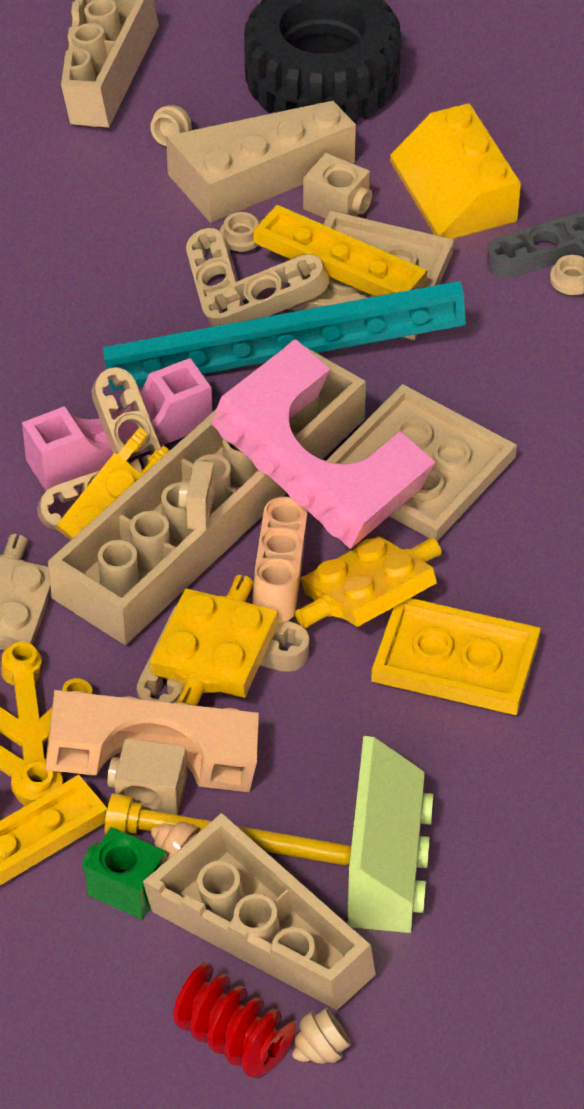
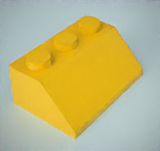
(457, 174)

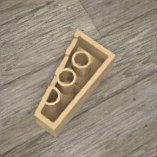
(104, 56)
(256, 157)
(260, 913)

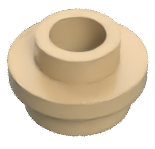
(239, 231)
(568, 275)

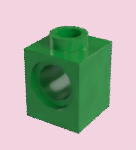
(125, 889)

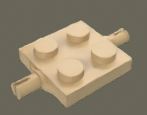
(23, 594)

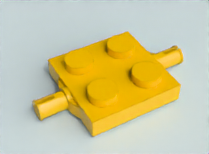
(367, 581)
(214, 642)

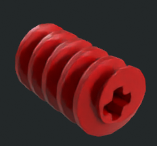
(229, 1024)

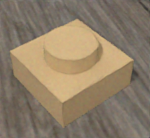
(198, 495)

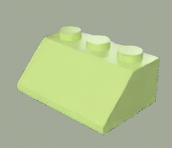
(388, 841)

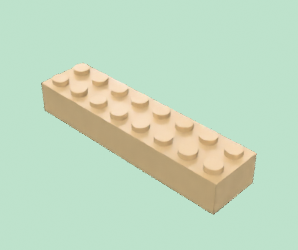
(139, 547)

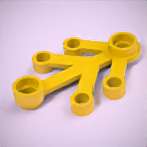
(28, 729)

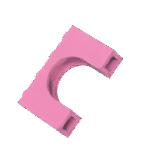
(343, 497)

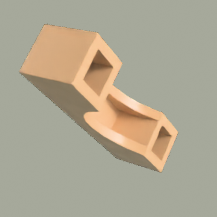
(93, 728)

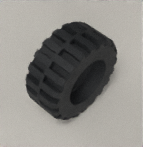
(290, 74)

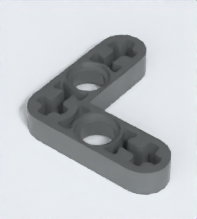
(518, 255)

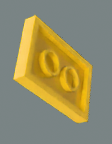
(456, 655)

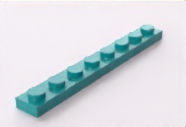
(315, 328)

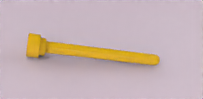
(131, 817)

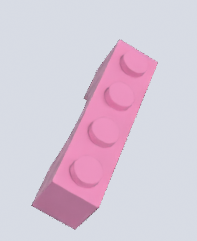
(69, 447)

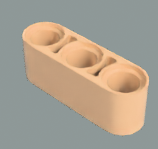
(280, 557)

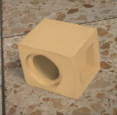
(336, 187)
(151, 774)

